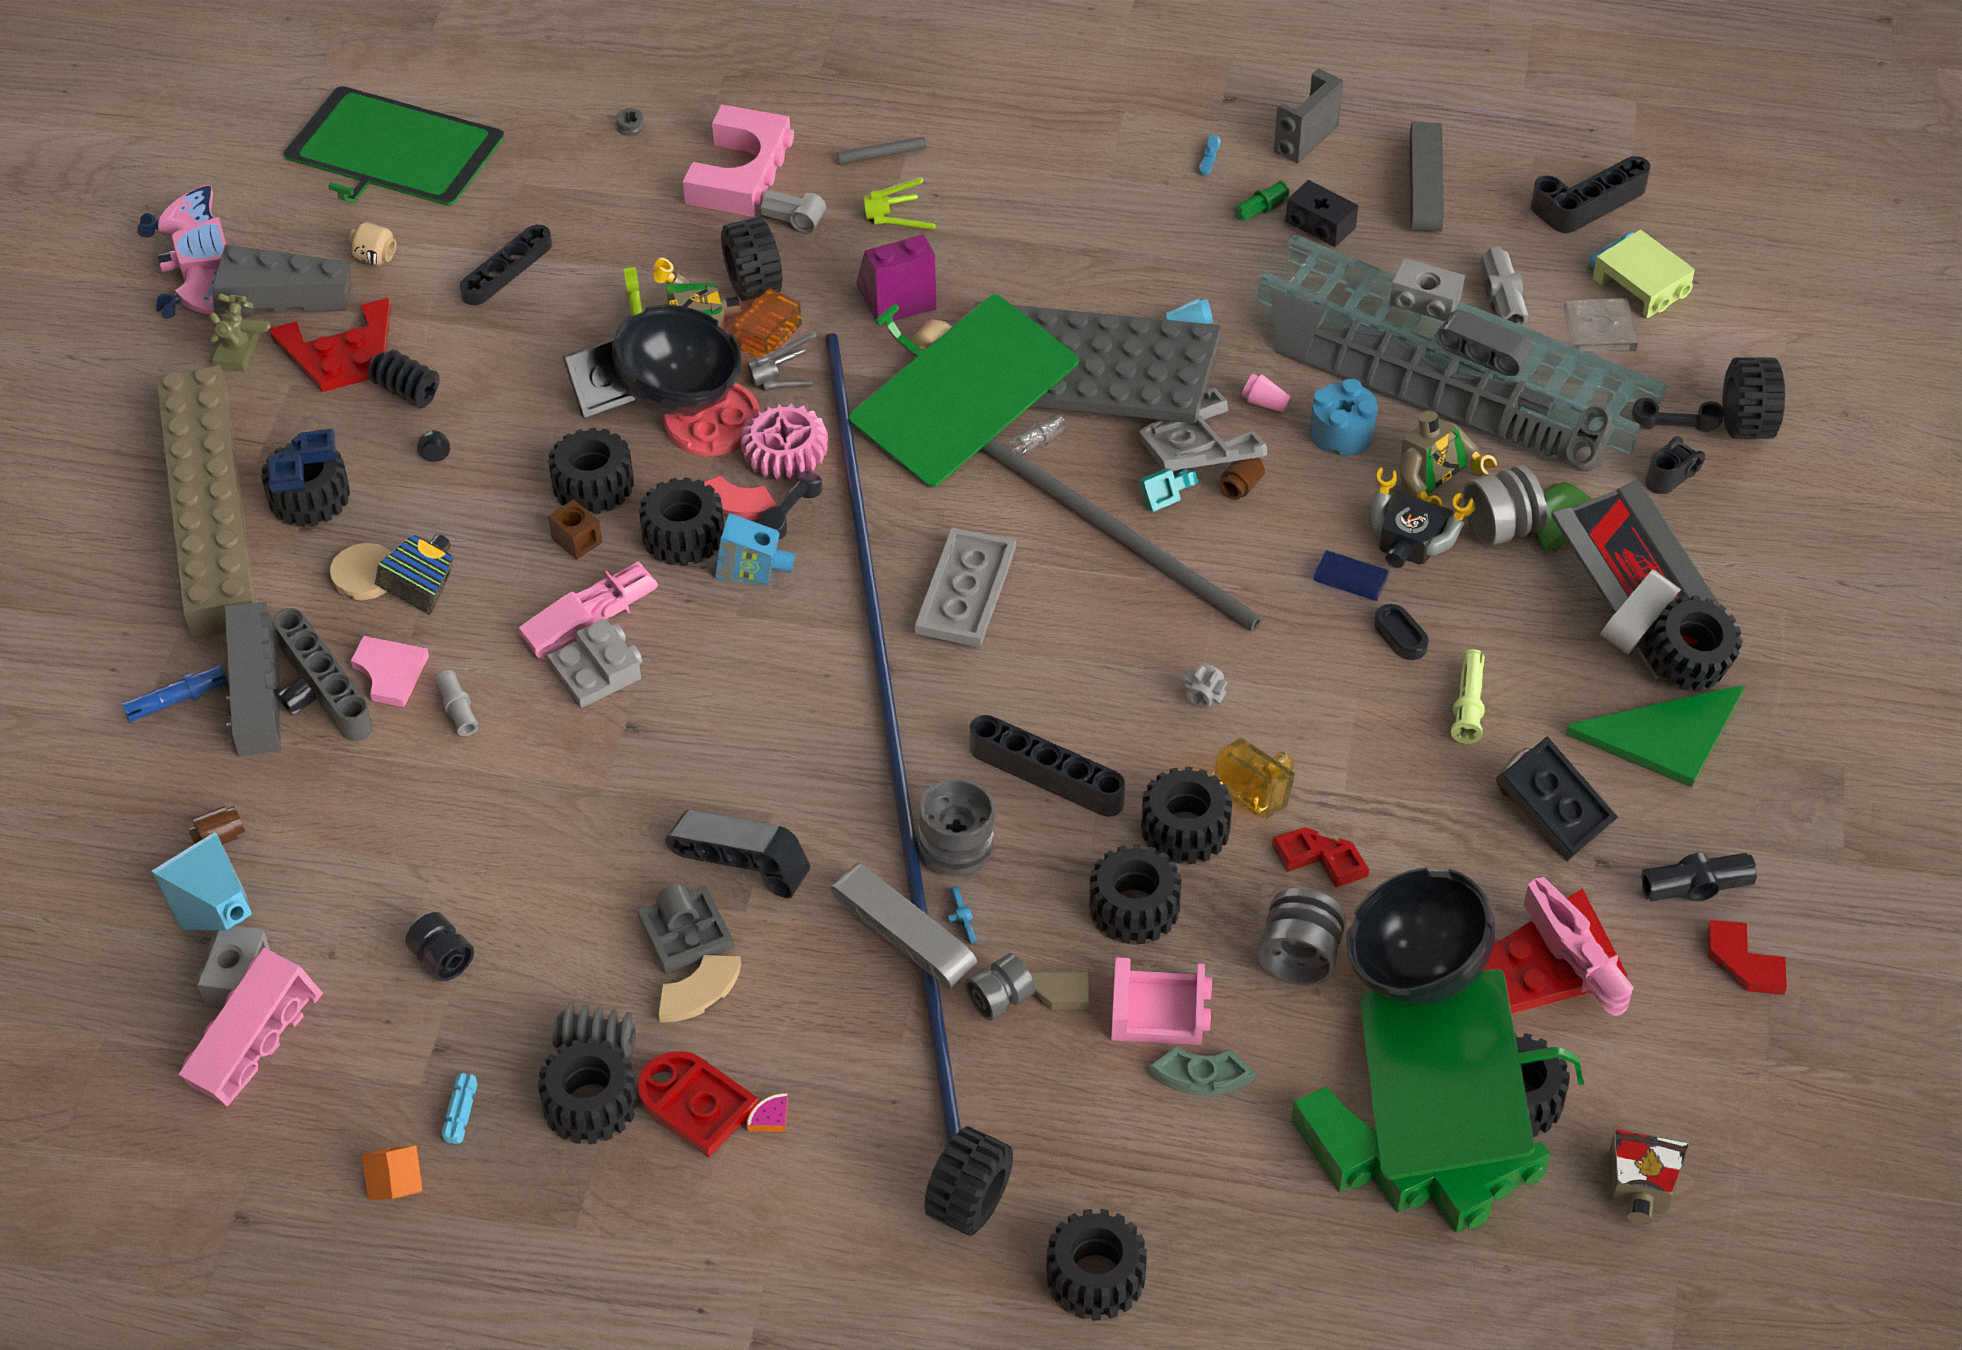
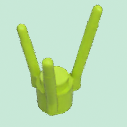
(878, 204)

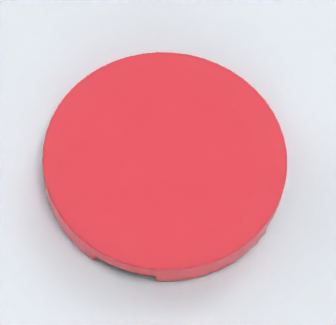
(715, 429)

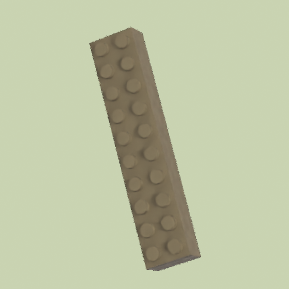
(205, 497)

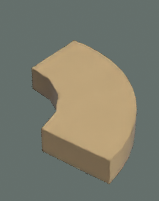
(700, 990)

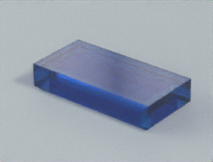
(1351, 575)

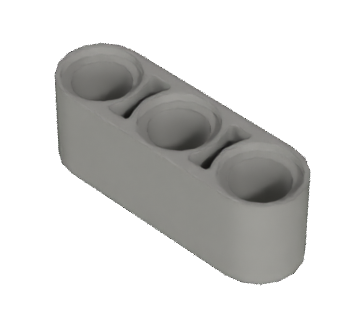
(1639, 612)

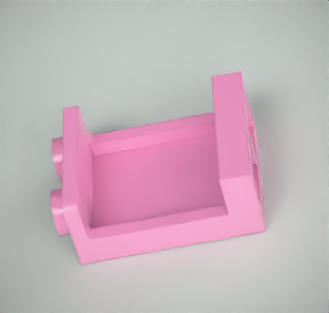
(1160, 1005)

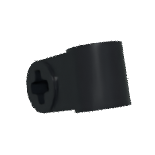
(1673, 466)

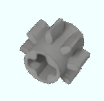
(1205, 686)

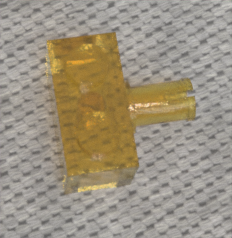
(1255, 778)

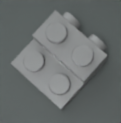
(596, 662)

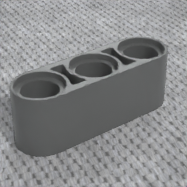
(1484, 343)

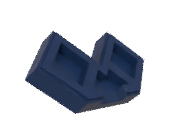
(287, 468)

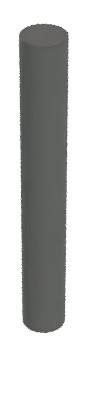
(881, 150)

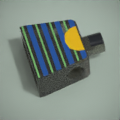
(417, 571)

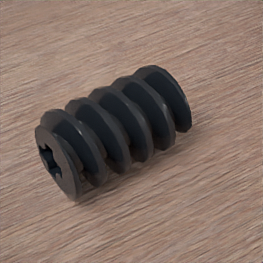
(404, 377)

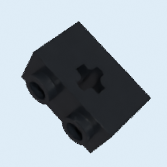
(1321, 213)

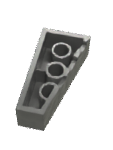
(281, 280)

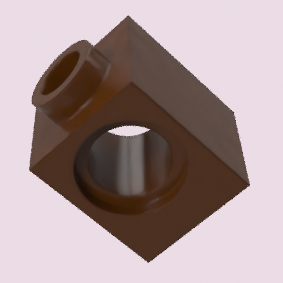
(575, 529)

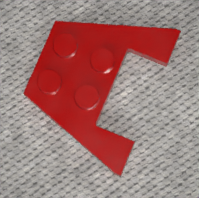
(342, 357)

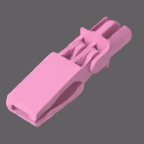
(560, 621)
(1570, 939)

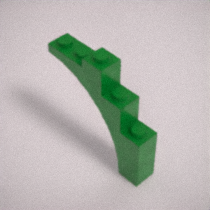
(1351, 1157)

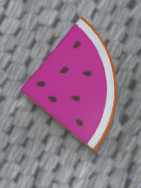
(769, 1114)

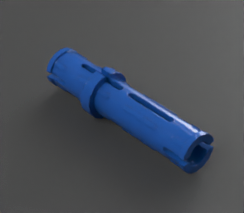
(175, 693)

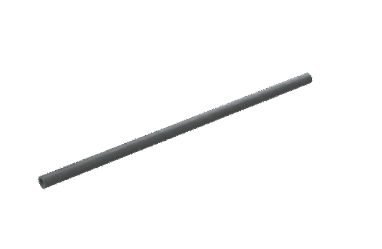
(1124, 535)

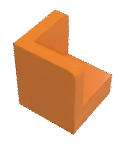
(392, 1172)

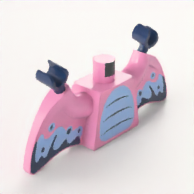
(197, 250)

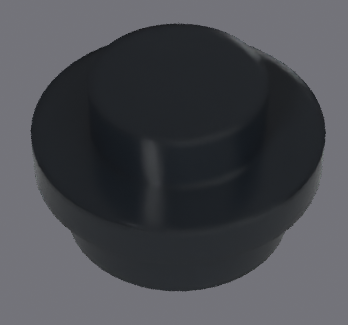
(433, 446)

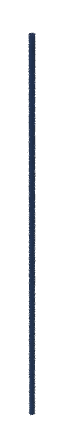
(905, 818)

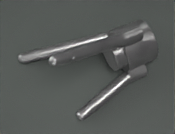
(764, 368)

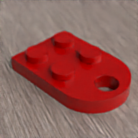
(696, 1102)

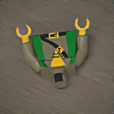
(694, 294)
(1436, 454)

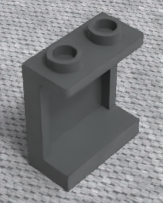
(1307, 126)

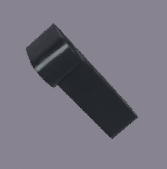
(1577, 206)
(743, 845)

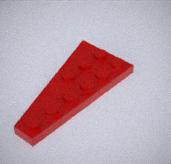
(1532, 970)

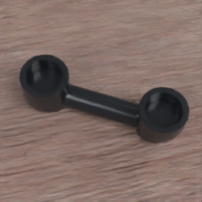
(1707, 419)
(806, 486)

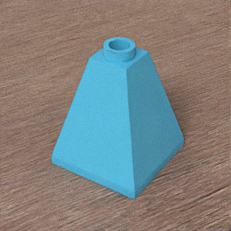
(203, 887)

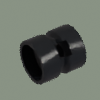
(439, 947)

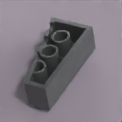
(252, 679)

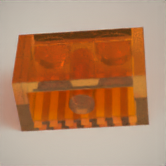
(767, 323)

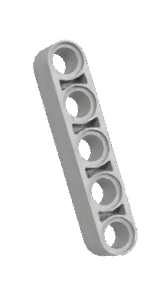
(904, 925)

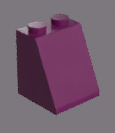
(899, 275)

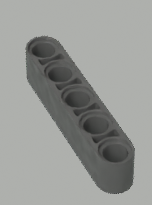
(1426, 177)
(323, 674)

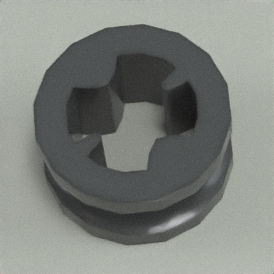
(629, 115)

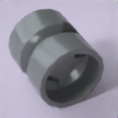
(1004, 984)

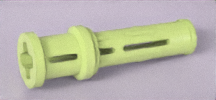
(1469, 706)

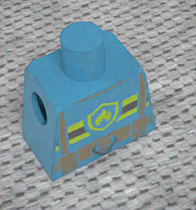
(750, 552)

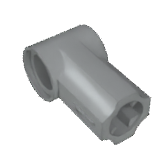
(801, 212)

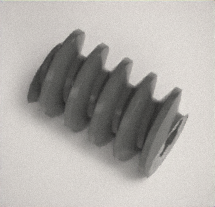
(582, 1026)

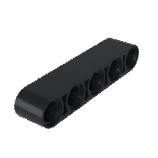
(1047, 765)

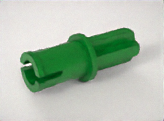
(1262, 201)

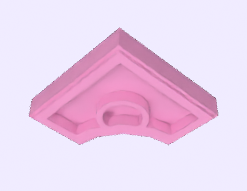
(390, 667)

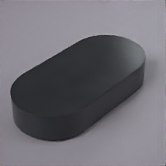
(1401, 632)

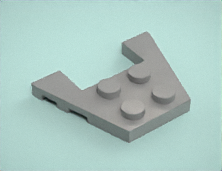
(1192, 445)

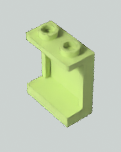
(1645, 271)

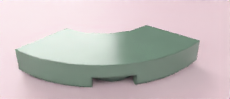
(1202, 1074)

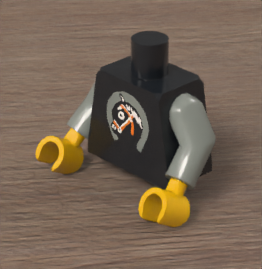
(1413, 527)

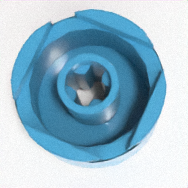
(1343, 417)

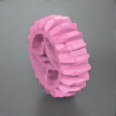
(803, 437)

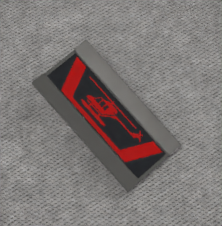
(1620, 544)

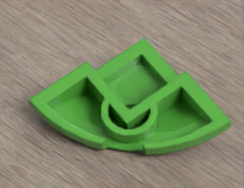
(1558, 498)

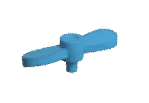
(1213, 145)
(962, 914)

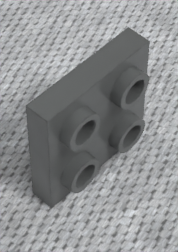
(684, 927)

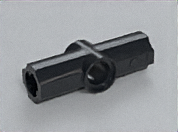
(1698, 877)

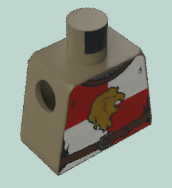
(1644, 1172)

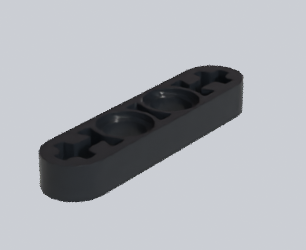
(480, 286)

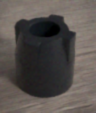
(296, 696)

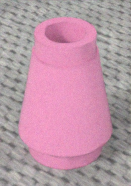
(1266, 394)

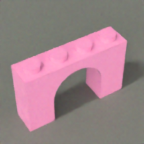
(743, 187)

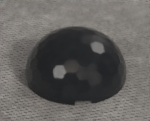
(675, 359)
(1422, 936)

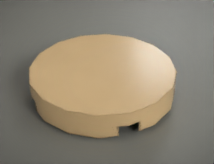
(355, 570)

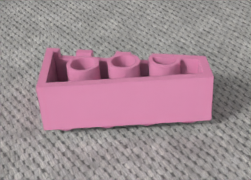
(248, 1026)

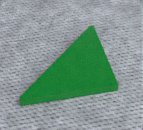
(1665, 736)

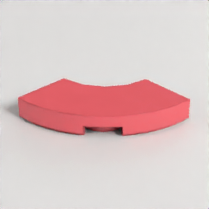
(741, 501)

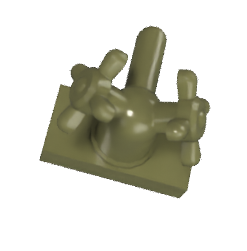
(236, 334)

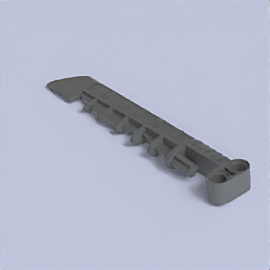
(1405, 374)

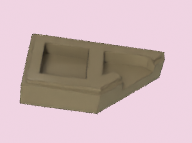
(1062, 989)

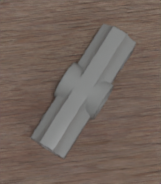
(1504, 286)

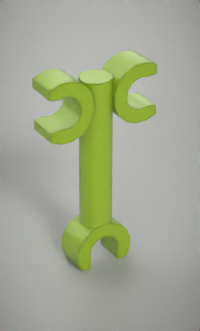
(632, 291)

